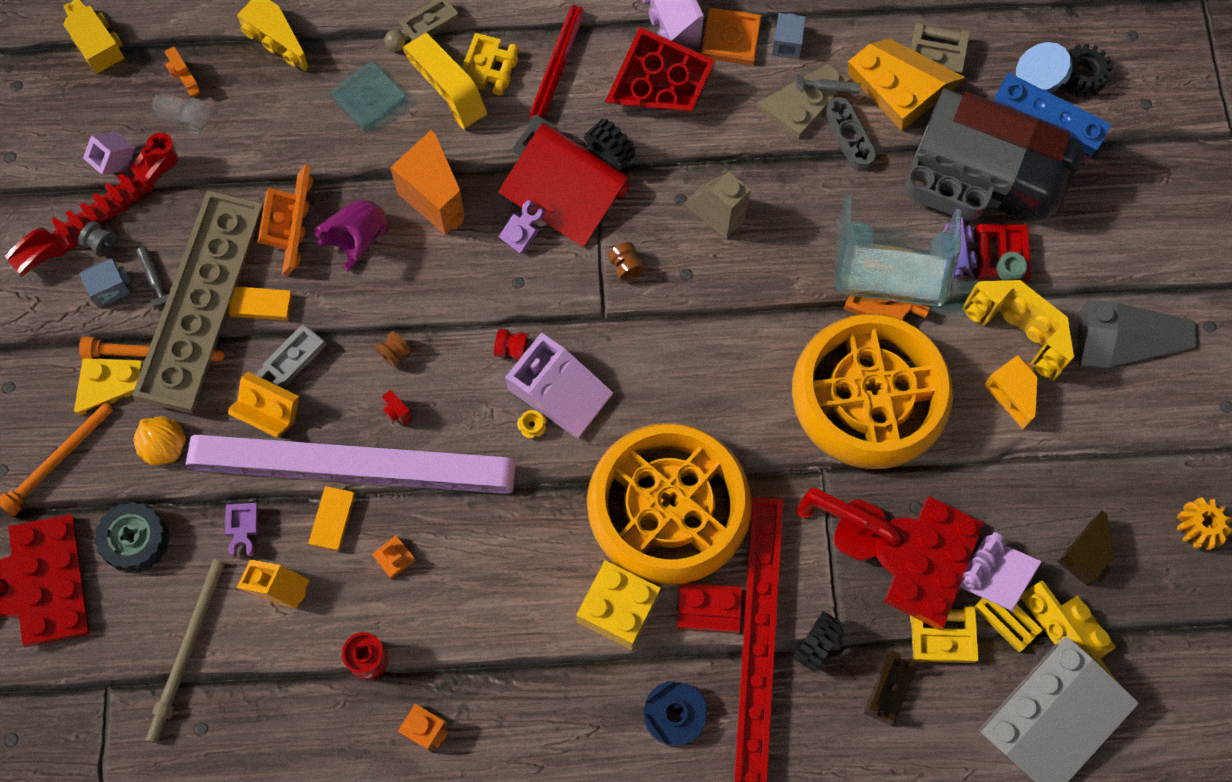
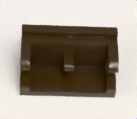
(890, 688)

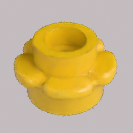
(535, 417)

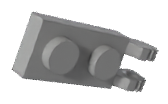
(292, 356)

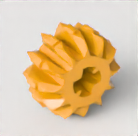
(1216, 523)

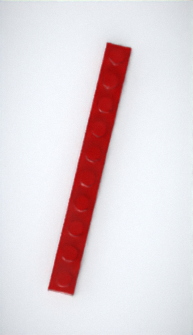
(758, 641)

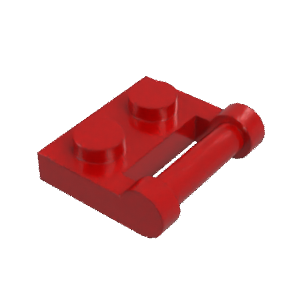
(1009, 239)

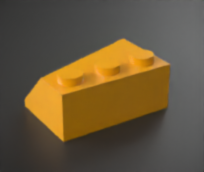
(901, 80)

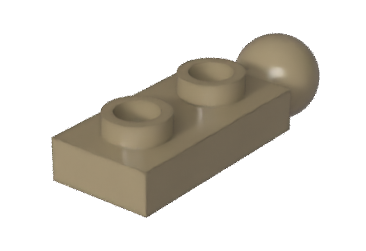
(427, 19)

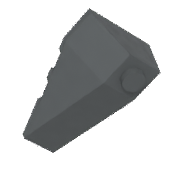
(1124, 334)

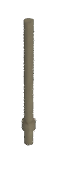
(163, 710)

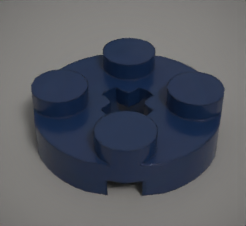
(677, 695)

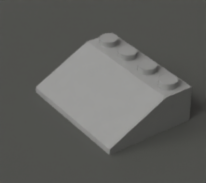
(1058, 714)

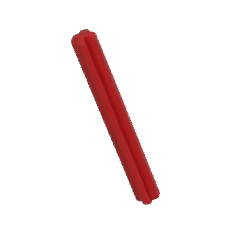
(557, 62)

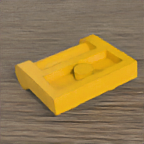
(946, 644)

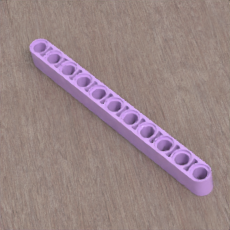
(351, 464)

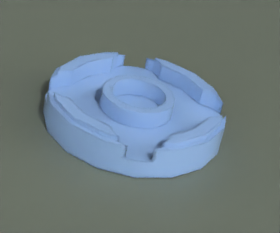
(1045, 66)

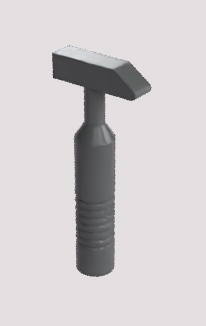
(828, 85)
(152, 276)

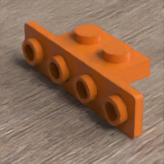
(283, 219)

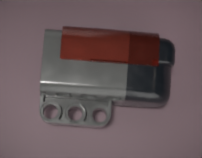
(992, 158)

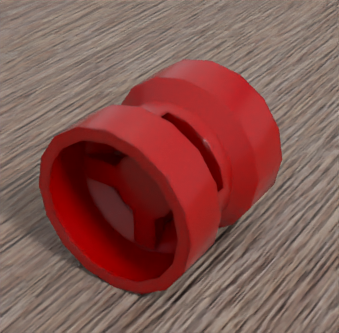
(510, 344)

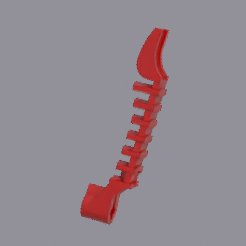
(41, 245)

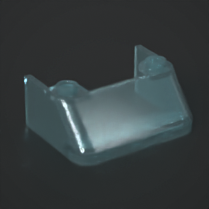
(894, 271)

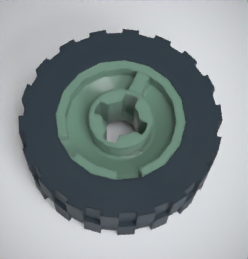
(149, 538)

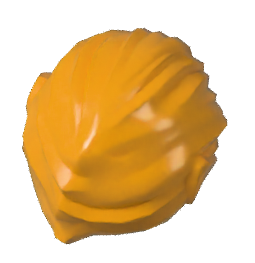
(159, 440)

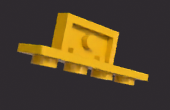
(1068, 620)

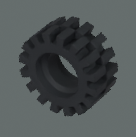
(1096, 62)
(610, 144)
(819, 641)

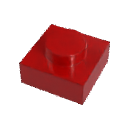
(396, 409)

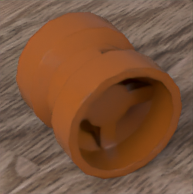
(626, 262)

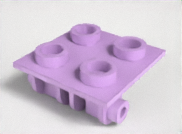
(999, 572)

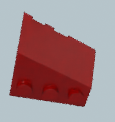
(660, 74)

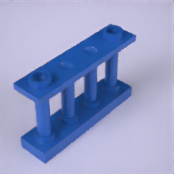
(1046, 106)

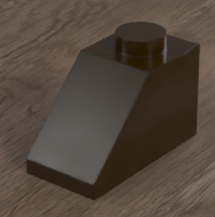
(1090, 551)

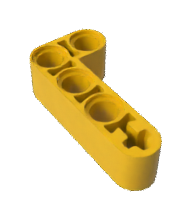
(446, 79)

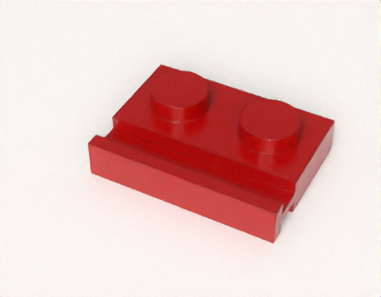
(709, 608)

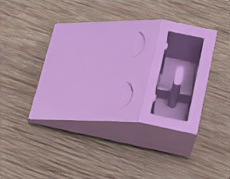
(558, 385)

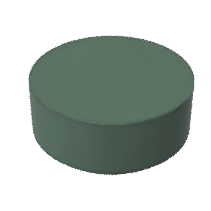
(1011, 266)

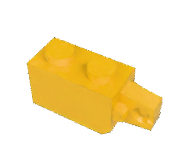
(92, 37)

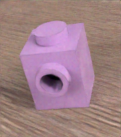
(109, 152)

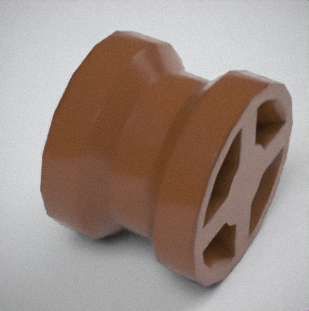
(393, 349)

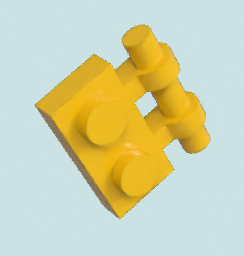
(481, 59)

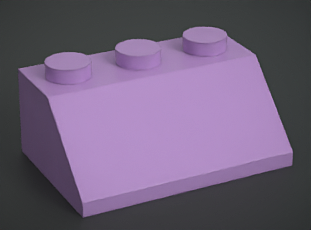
(677, 20)

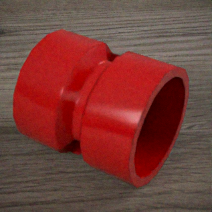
(365, 656)

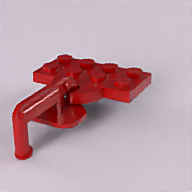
(929, 554)
(44, 581)

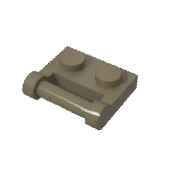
(944, 54)

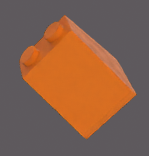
(428, 184)

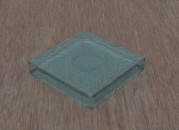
(368, 96)

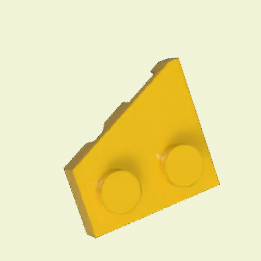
(105, 382)

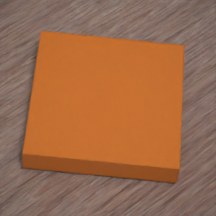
(731, 36)

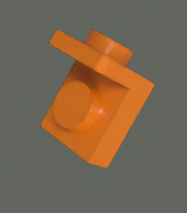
(424, 728)

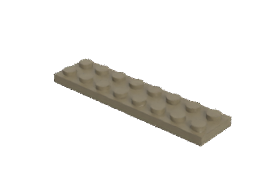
(198, 302)

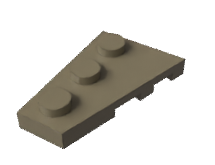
(799, 110)

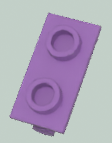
(967, 258)

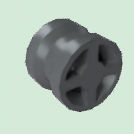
(97, 238)

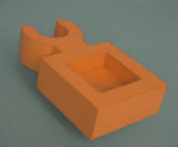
(178, 68)

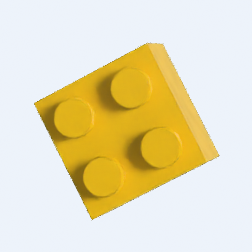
(618, 605)

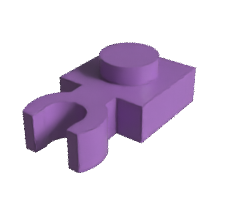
(520, 230)
(241, 523)

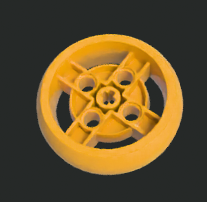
(927, 381)
(707, 458)

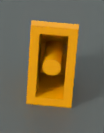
(1015, 389)
(273, 583)

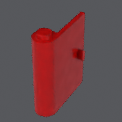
(567, 179)

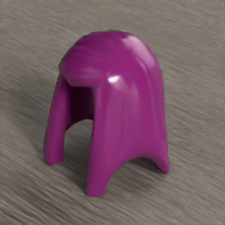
(353, 229)

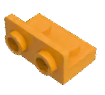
(264, 405)

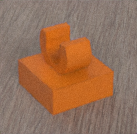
(393, 557)

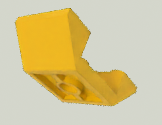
(1031, 314)

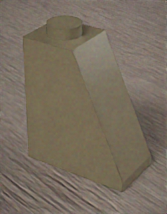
(721, 203)

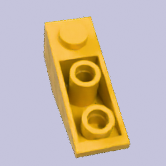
(268, 25)

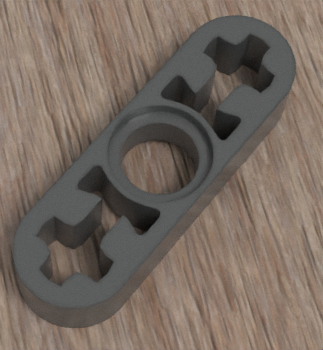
(849, 146)

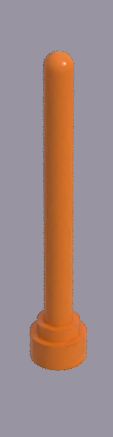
(92, 348)
(13, 500)

